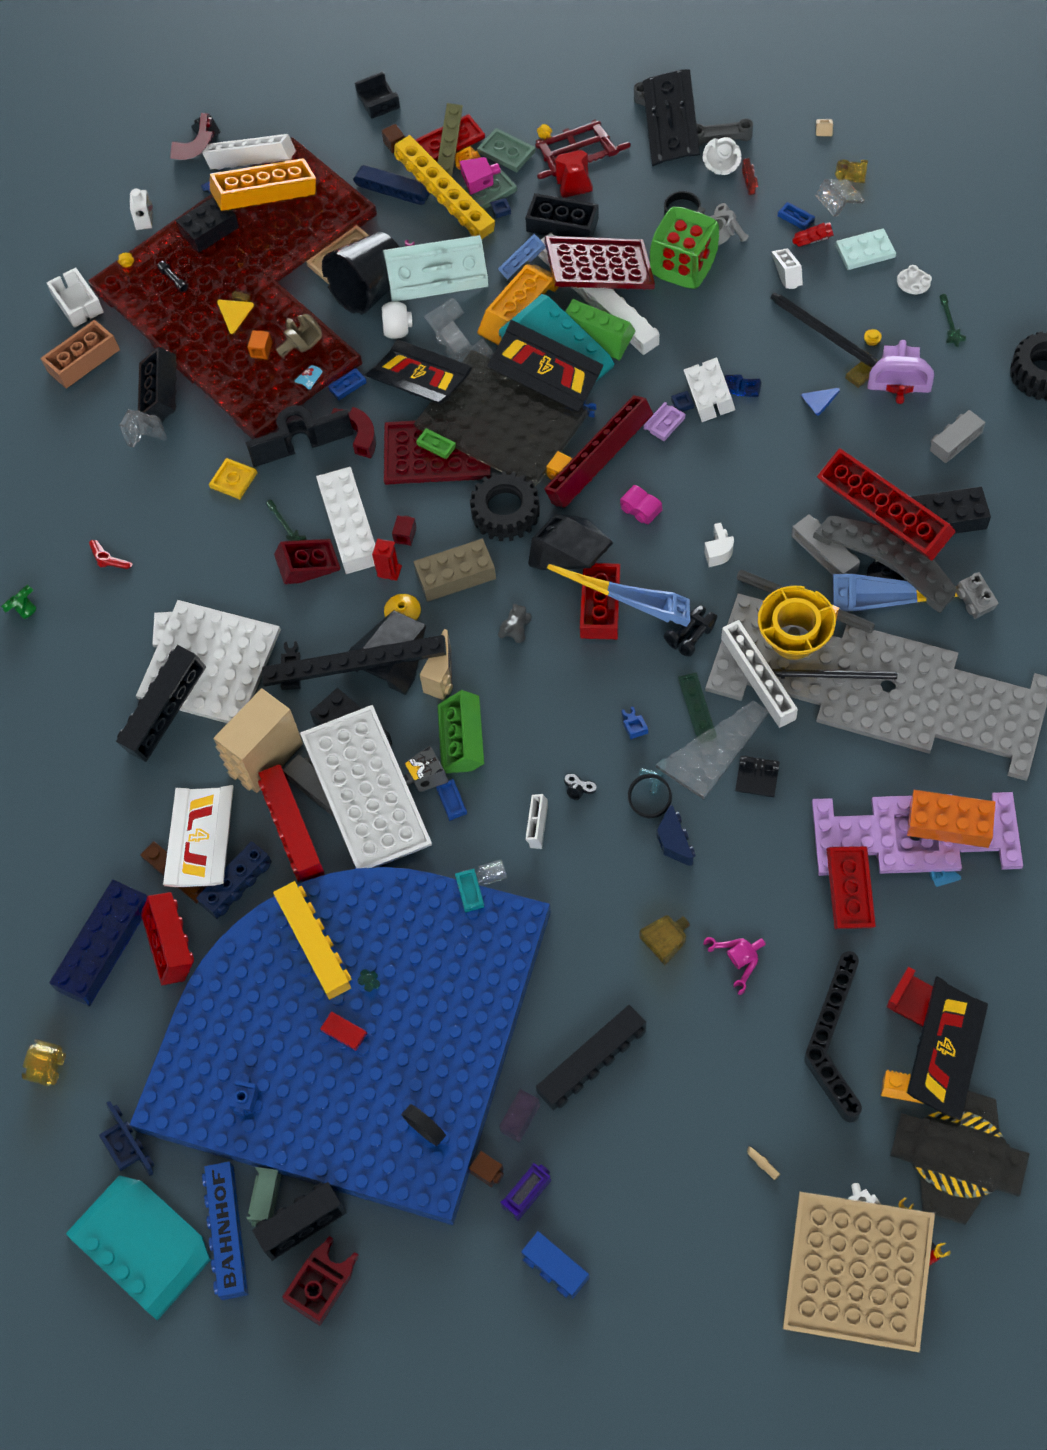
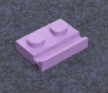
(664, 421)

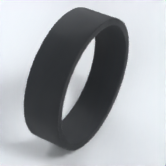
(681, 195)
(644, 777)
(423, 1125)

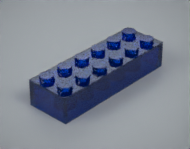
(100, 943)

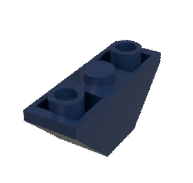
(674, 838)

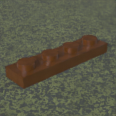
(156, 857)

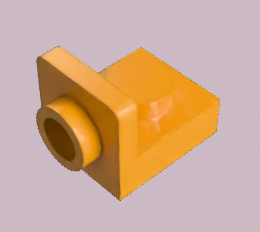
(466, 154)

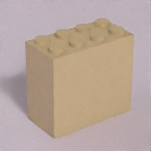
(258, 739)

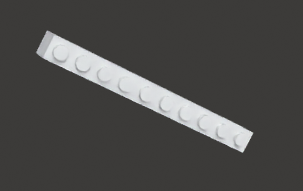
(608, 301)

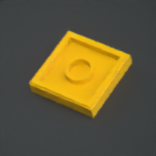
(233, 478)

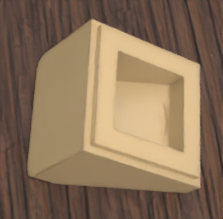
(824, 127)

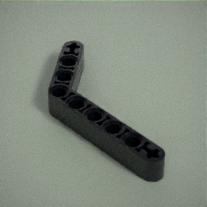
(821, 1047)

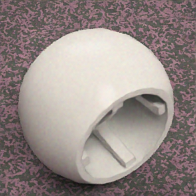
(396, 320)

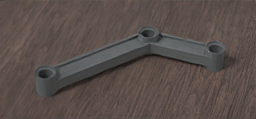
(738, 130)

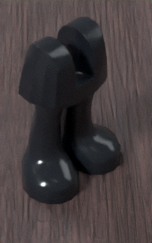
(702, 626)

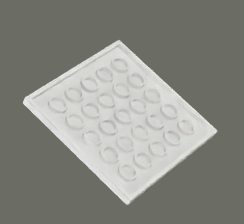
(230, 649)

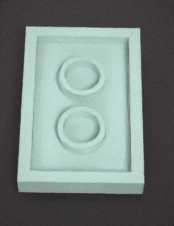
(865, 249)

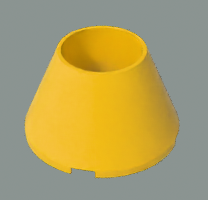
(801, 608)

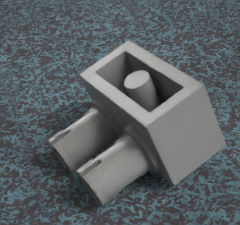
(976, 595)

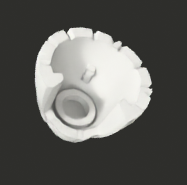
(722, 155)

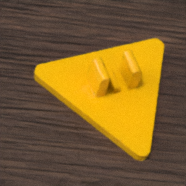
(234, 313)

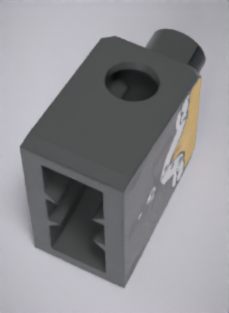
(425, 770)

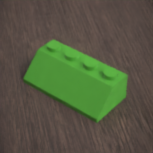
(606, 329)
(460, 733)

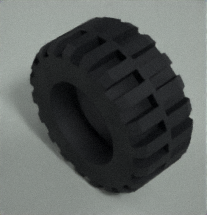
(1024, 372)

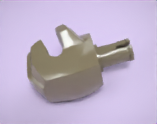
(300, 338)

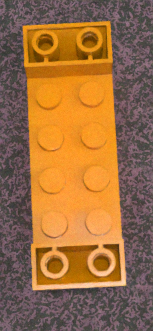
(517, 295)

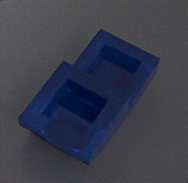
(743, 387)

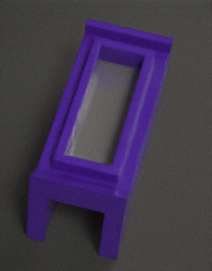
(526, 1190)

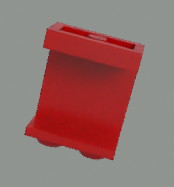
(911, 998)

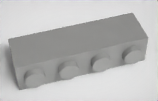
(832, 557)

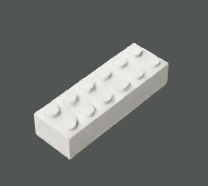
(347, 519)

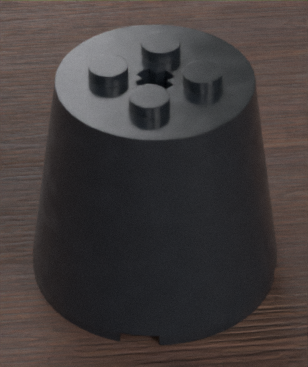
(359, 272)

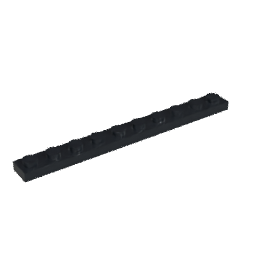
(354, 660)

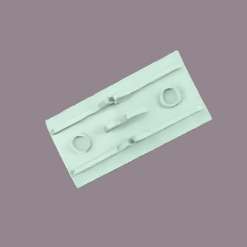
(436, 268)

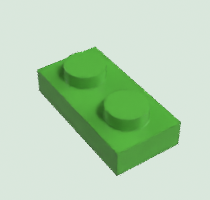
(436, 443)

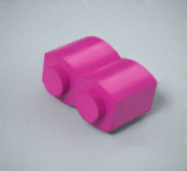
(641, 504)

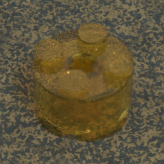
(42, 1063)

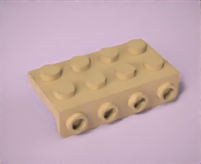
(351, 236)

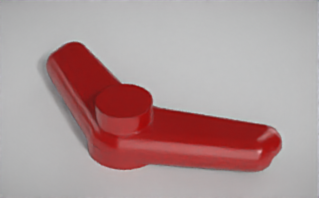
(104, 558)

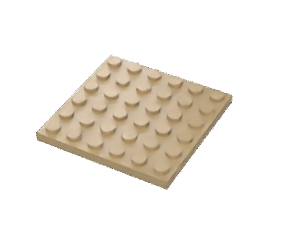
(859, 1271)

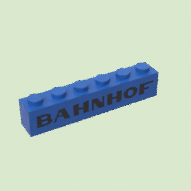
(225, 1231)

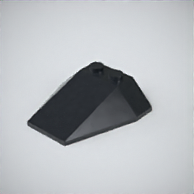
(391, 630)

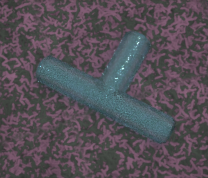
(656, 783)

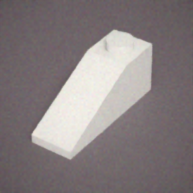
(788, 268)

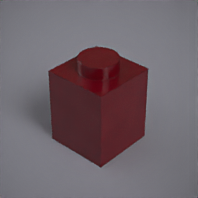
(404, 530)

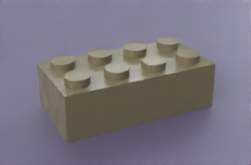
(455, 570)

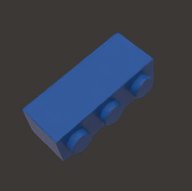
(554, 1265)

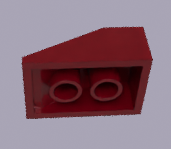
(305, 560)

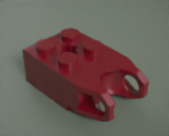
(323, 1275)

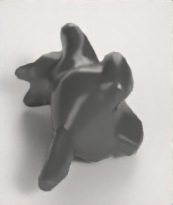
(515, 624)

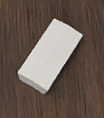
(540, 821)

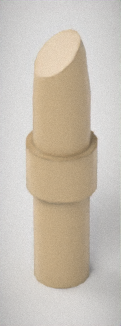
(763, 1163)

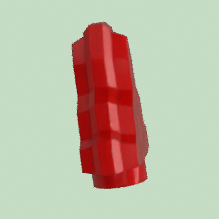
(813, 234)

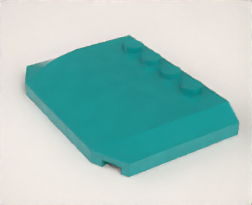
(553, 322)
(141, 1244)

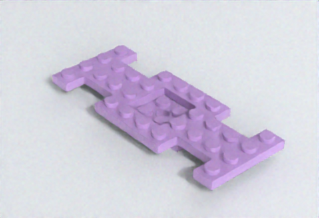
(898, 852)

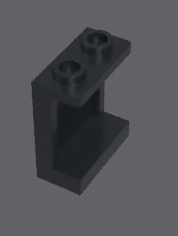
(376, 95)

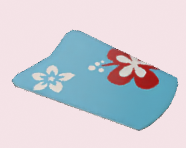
(309, 376)

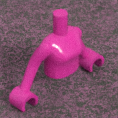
(740, 955)

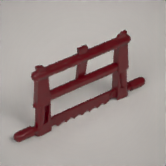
(601, 136)

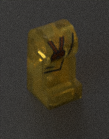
(851, 170)

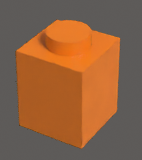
(259, 344)

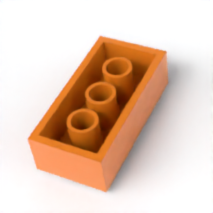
(951, 818)

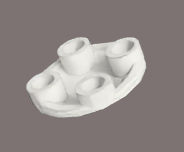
(914, 280)

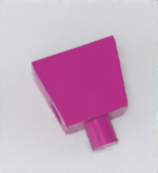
(478, 174)

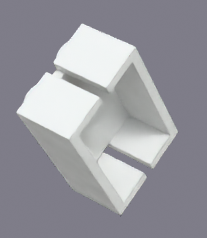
(77, 300)
(709, 388)

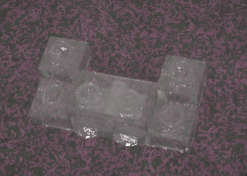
(449, 333)

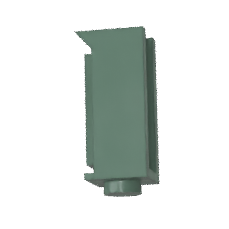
(264, 1195)

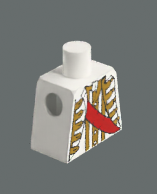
(141, 202)

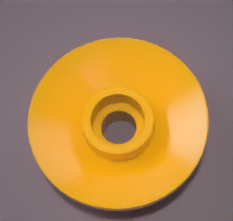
(411, 606)

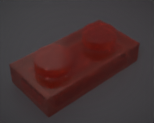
(748, 172)

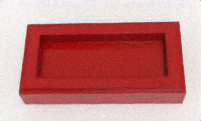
(343, 1031)

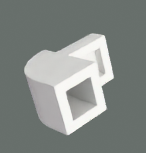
(720, 549)

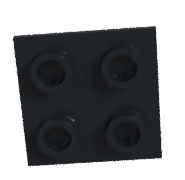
(757, 776)

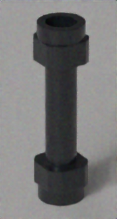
(165, 268)

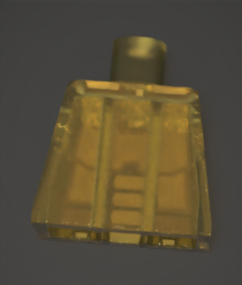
(665, 937)

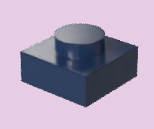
(500, 208)
(682, 401)

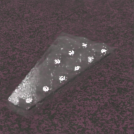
(710, 754)

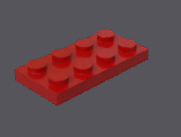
(468, 135)
(850, 887)

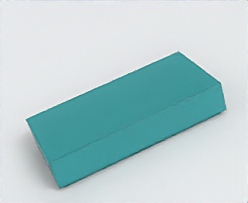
(469, 890)

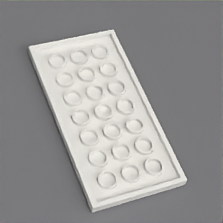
(365, 789)

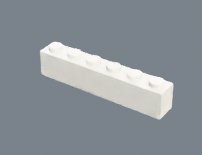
(249, 152)
(759, 674)

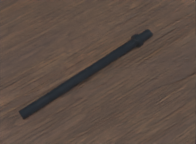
(834, 674)

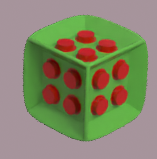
(684, 247)

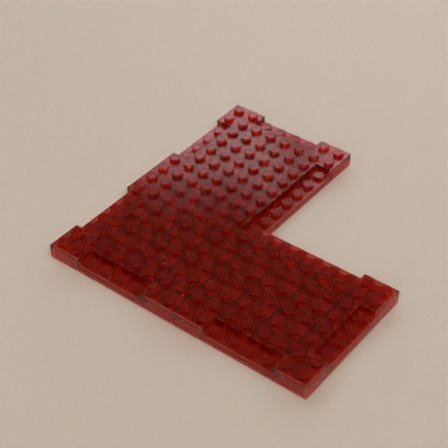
(252, 261)

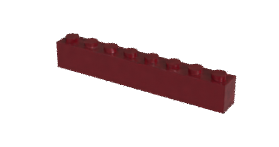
(598, 451)

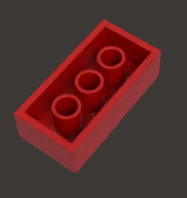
(598, 611)
(167, 938)

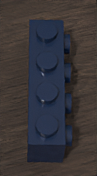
(238, 877)

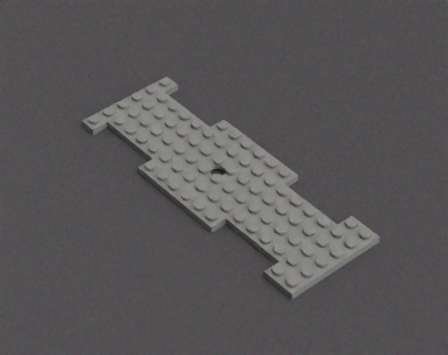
(927, 697)

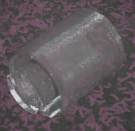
(491, 872)

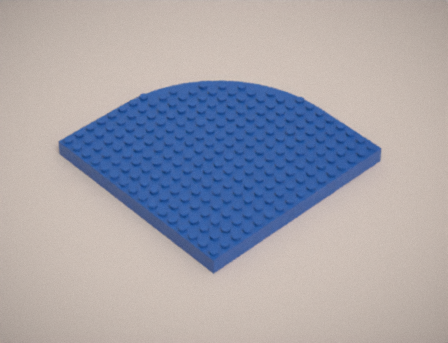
(335, 1112)

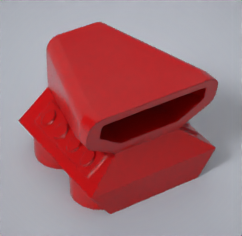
(573, 173)

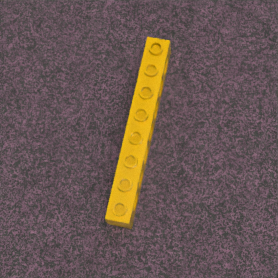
(444, 187)

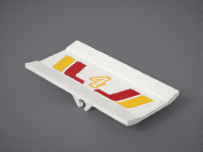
(198, 837)

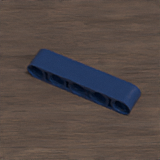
(391, 184)

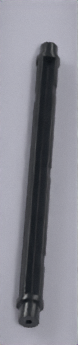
(824, 330)

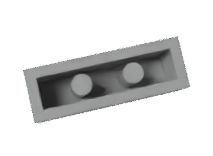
(957, 436)

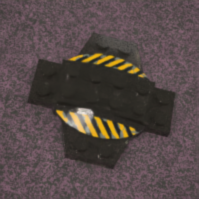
(960, 1158)

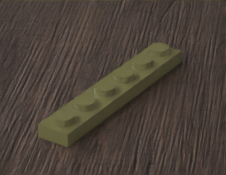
(450, 137)

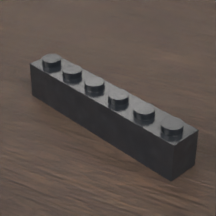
(591, 1057)

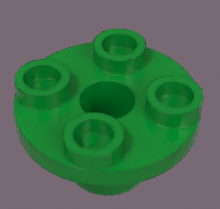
(21, 603)

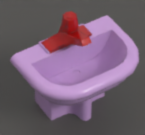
(901, 372)

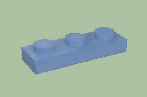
(521, 257)

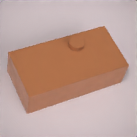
(80, 354)

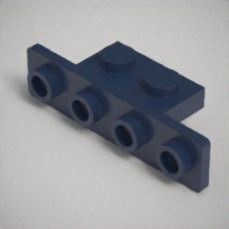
(122, 1145)

